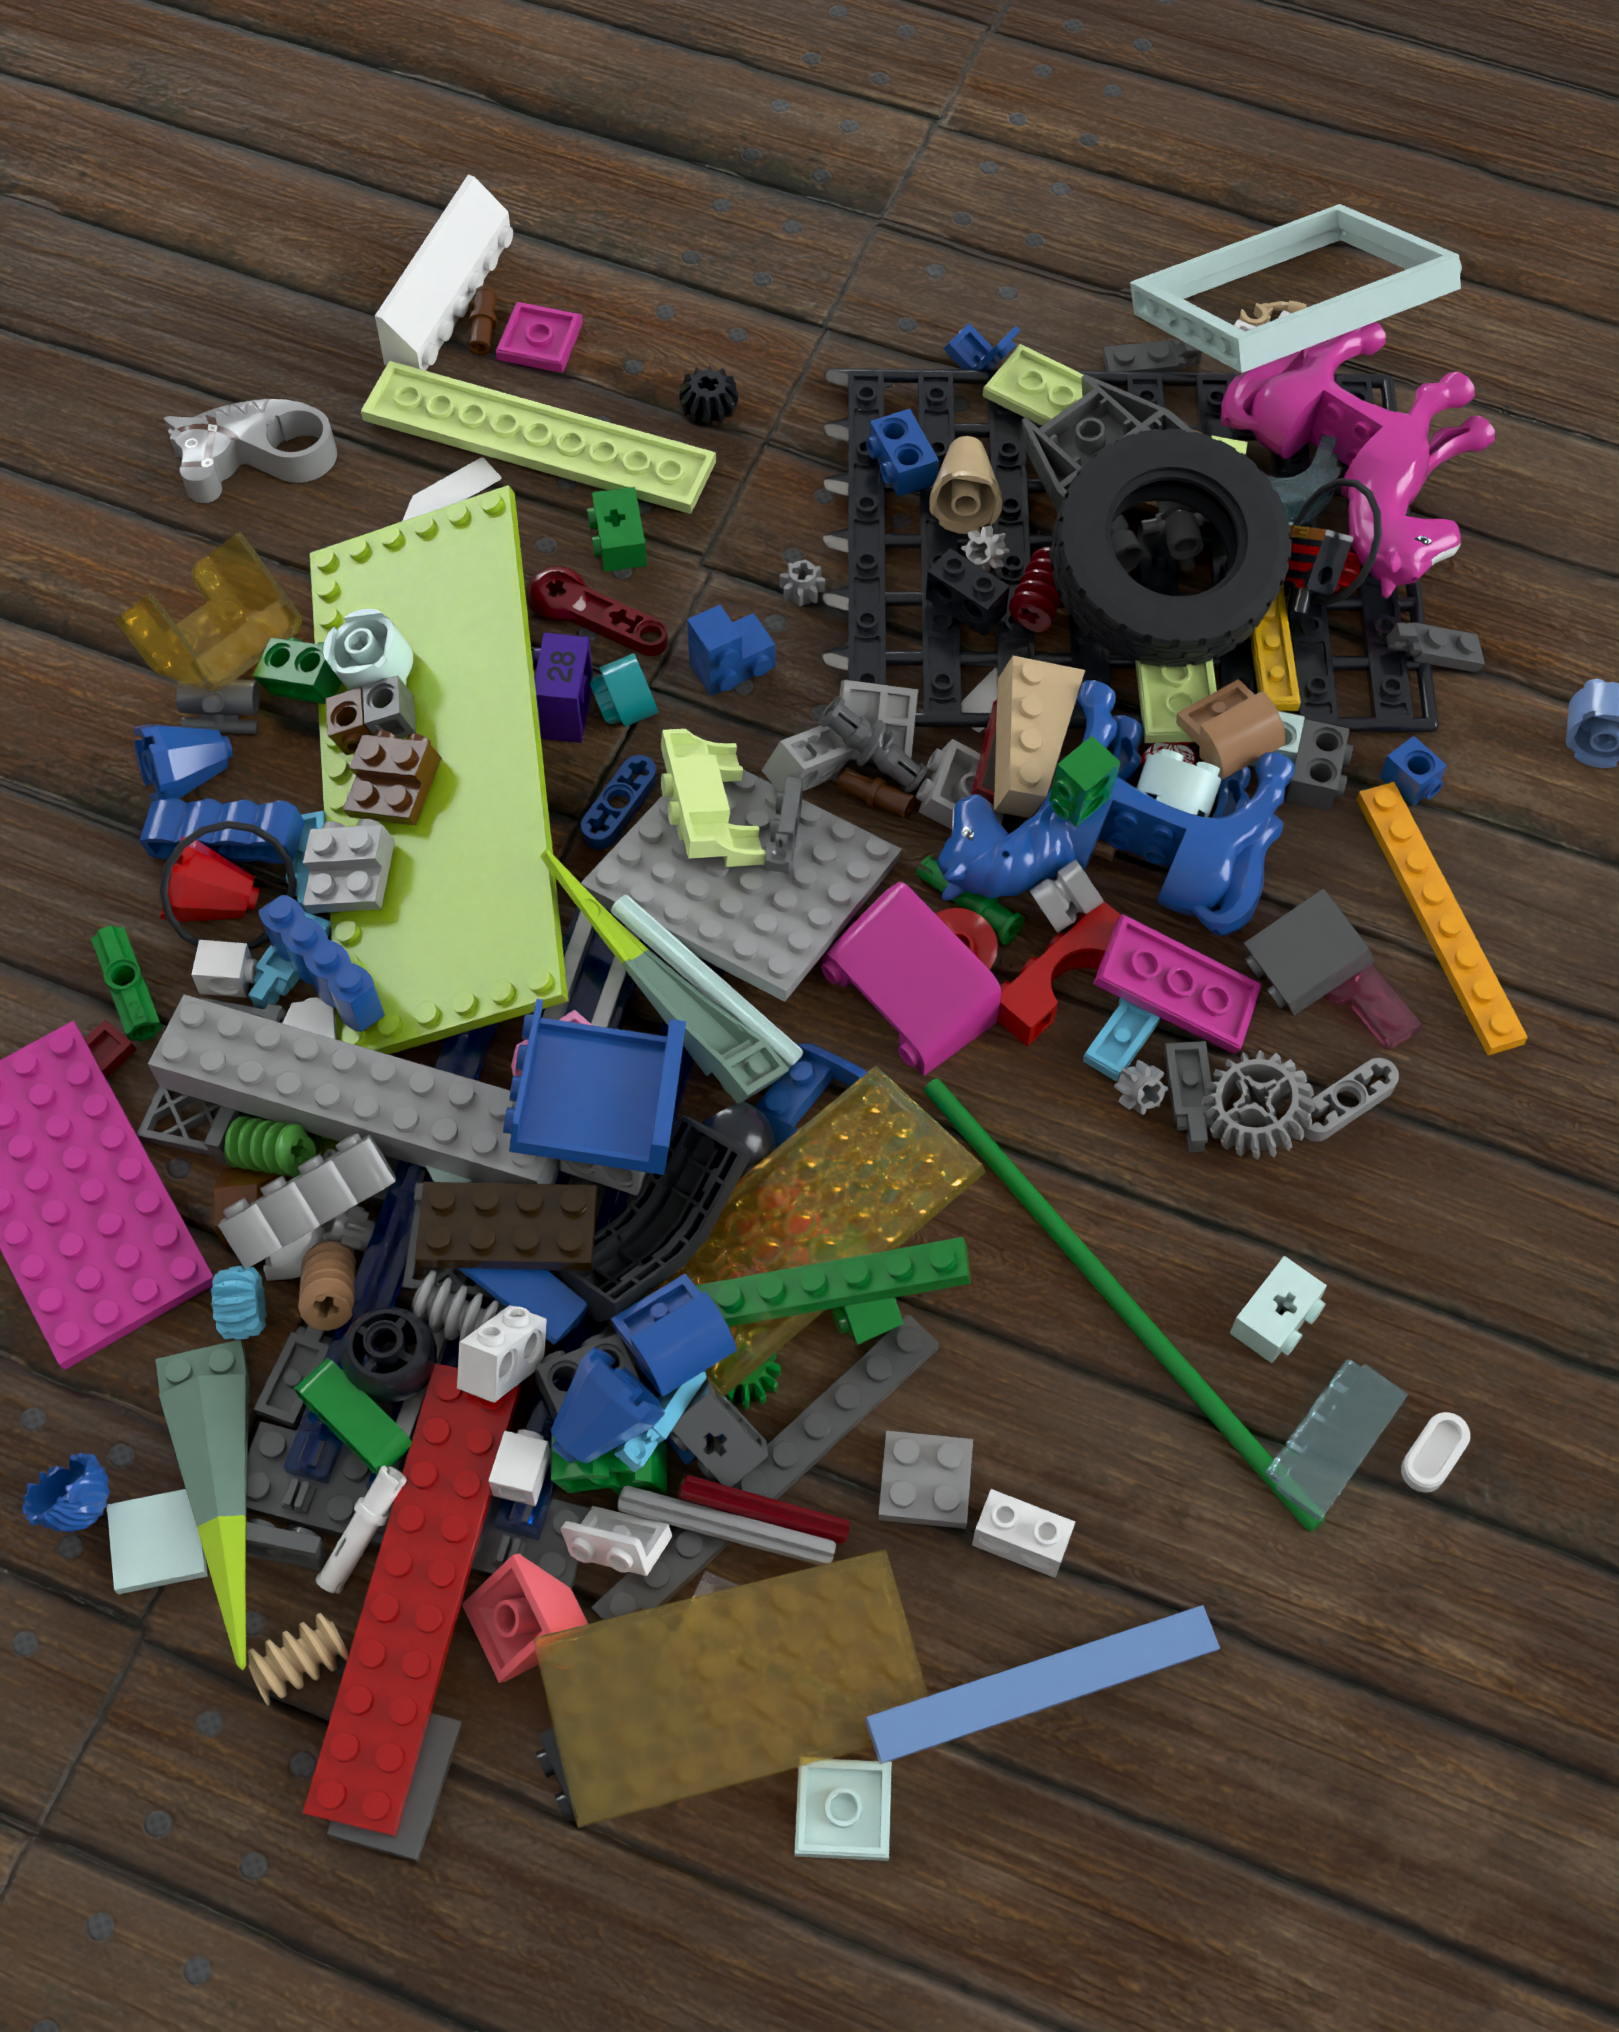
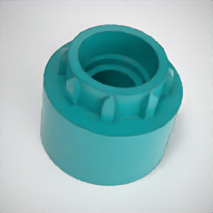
(623, 692)

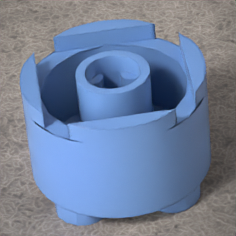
(1594, 724)

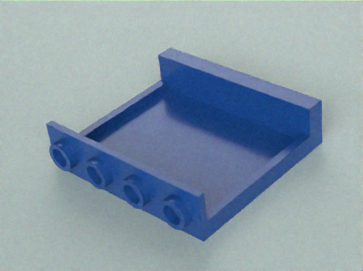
(595, 1093)

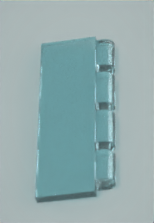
(1335, 1437)

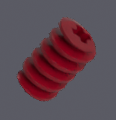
(1036, 595)

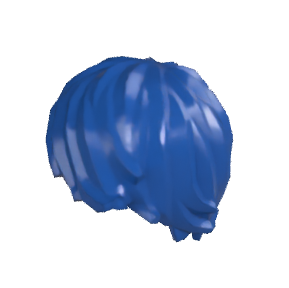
(68, 1497)

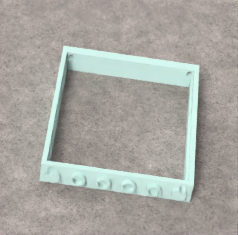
(1428, 275)

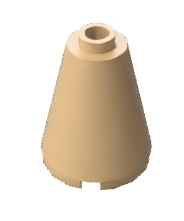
(966, 488)

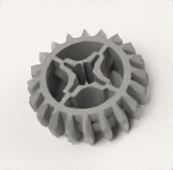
(1280, 1084)

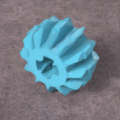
(238, 1303)

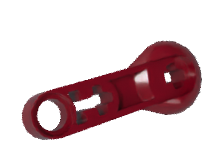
(592, 610)

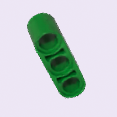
(353, 1416)

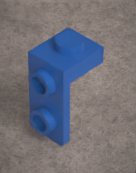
(974, 352)

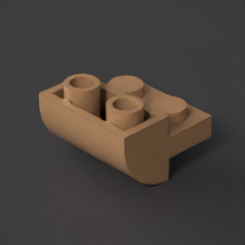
(1233, 727)

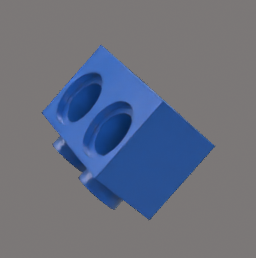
(902, 452)

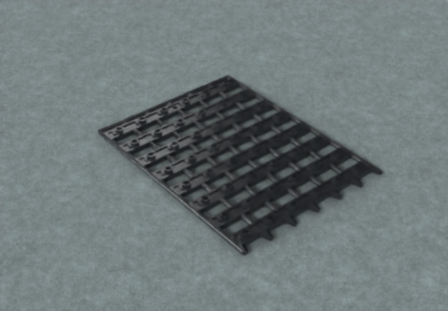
(941, 655)

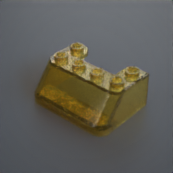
(226, 632)

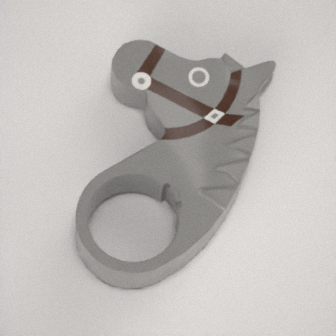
(248, 433)

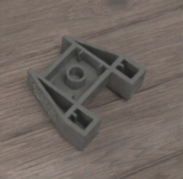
(1085, 428)

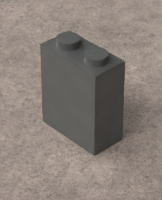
(1307, 953)

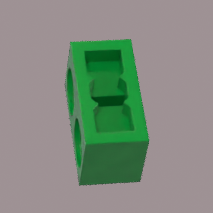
(296, 671)
(1083, 781)

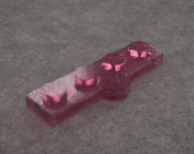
(1377, 1006)

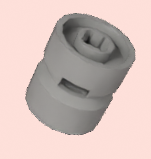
(1066, 896)

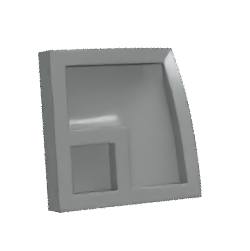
(887, 703)

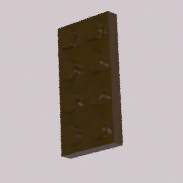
(506, 1226)

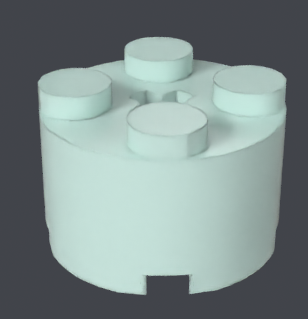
(367, 649)
(1180, 783)

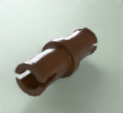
(482, 320)
(876, 792)

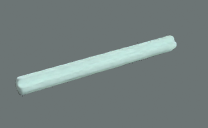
(703, 977)

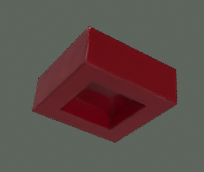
(109, 1047)

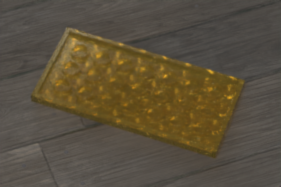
(833, 1191)
(727, 1685)

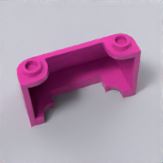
(916, 977)

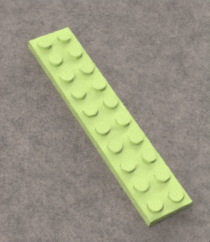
(539, 436)

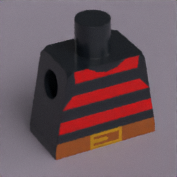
(1314, 564)

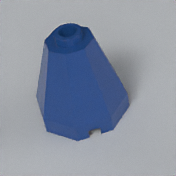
(179, 757)
(602, 1409)

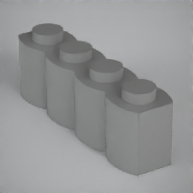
(306, 1201)

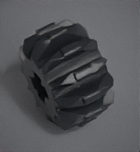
(708, 395)

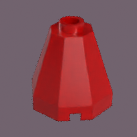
(209, 887)

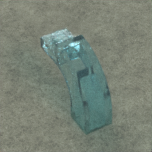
(1298, 489)

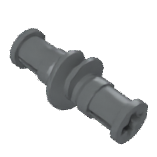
(873, 744)

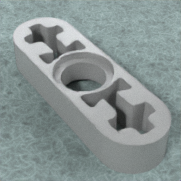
(1354, 1083)

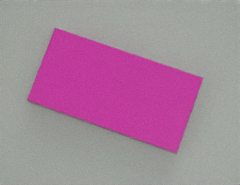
(1178, 984)

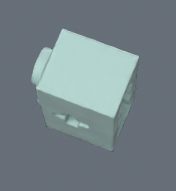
(1287, 1289)

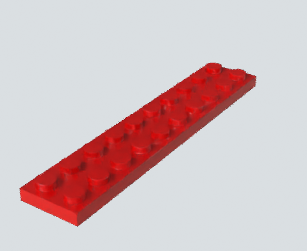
(410, 1609)

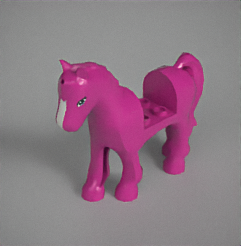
(1385, 449)

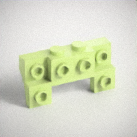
(700, 802)

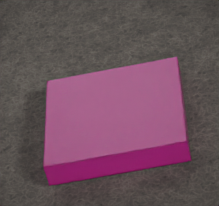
(539, 337)

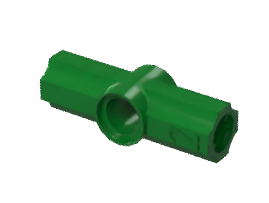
(131, 1000)

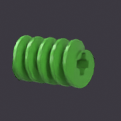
(268, 1146)

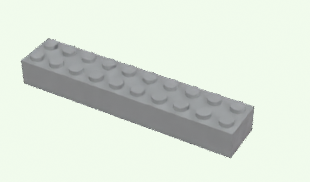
(342, 1091)

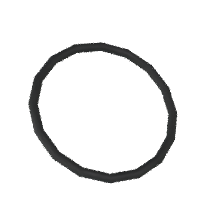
(1376, 539)
(196, 835)

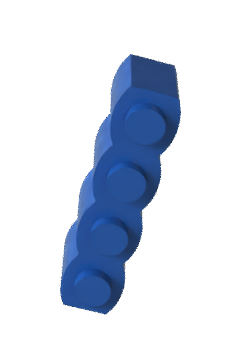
(174, 818)
(322, 963)

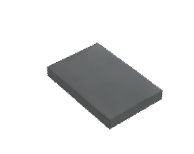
(423, 1796)

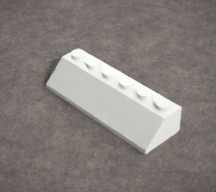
(443, 277)

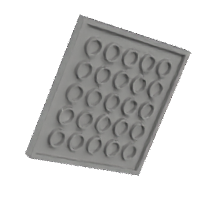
(741, 917)

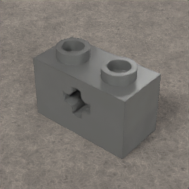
(724, 1459)

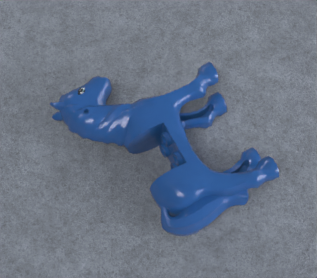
(1209, 859)

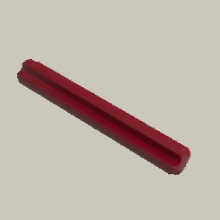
(763, 1509)

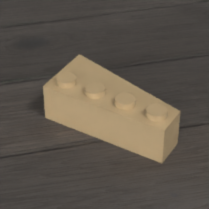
(1031, 725)

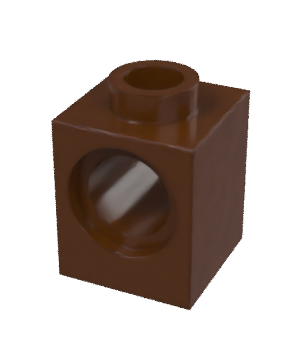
(346, 720)

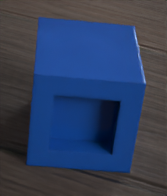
(1410, 759)

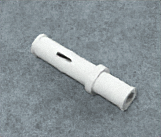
(369, 1515)

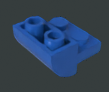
(675, 1334)

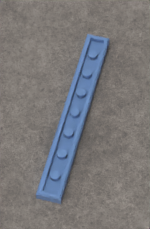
(1040, 1684)

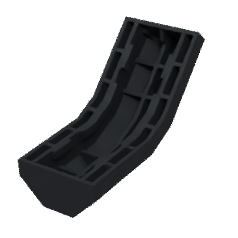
(662, 1223)

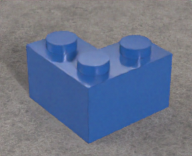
(728, 651)

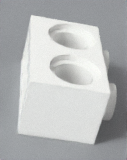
(501, 1353)
(1023, 1533)

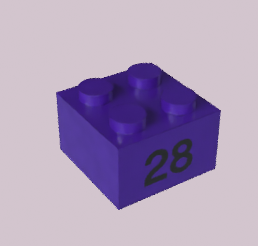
(563, 686)

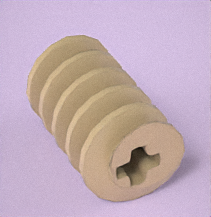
(296, 1657)

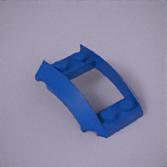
(801, 1086)

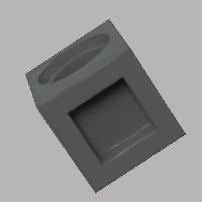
(389, 707)

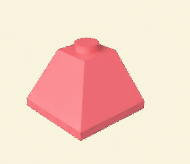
(514, 1609)

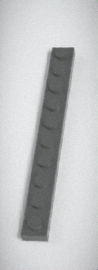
(788, 1459)

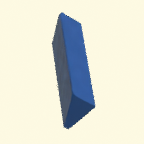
(538, 1293)

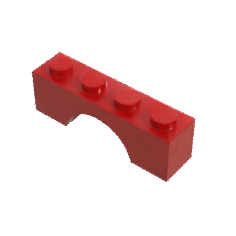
(1028, 1002)

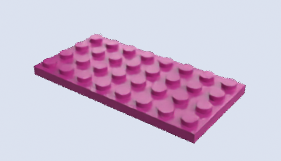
(84, 1203)

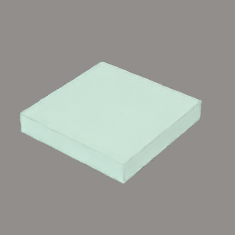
(154, 1542)
(843, 1810)

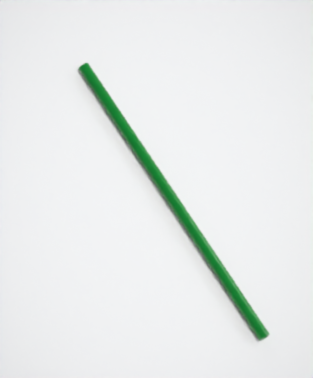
(1112, 1292)

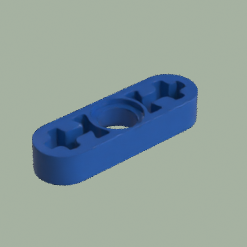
(618, 786)

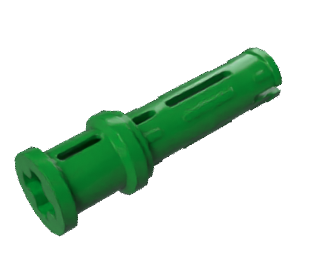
(1004, 922)

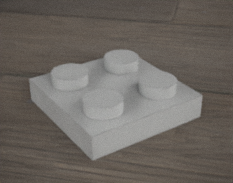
(925, 1479)

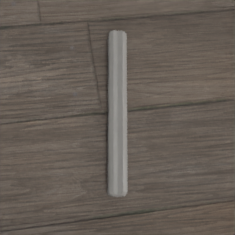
(726, 1526)

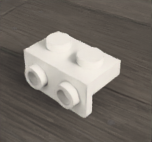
(617, 1540)

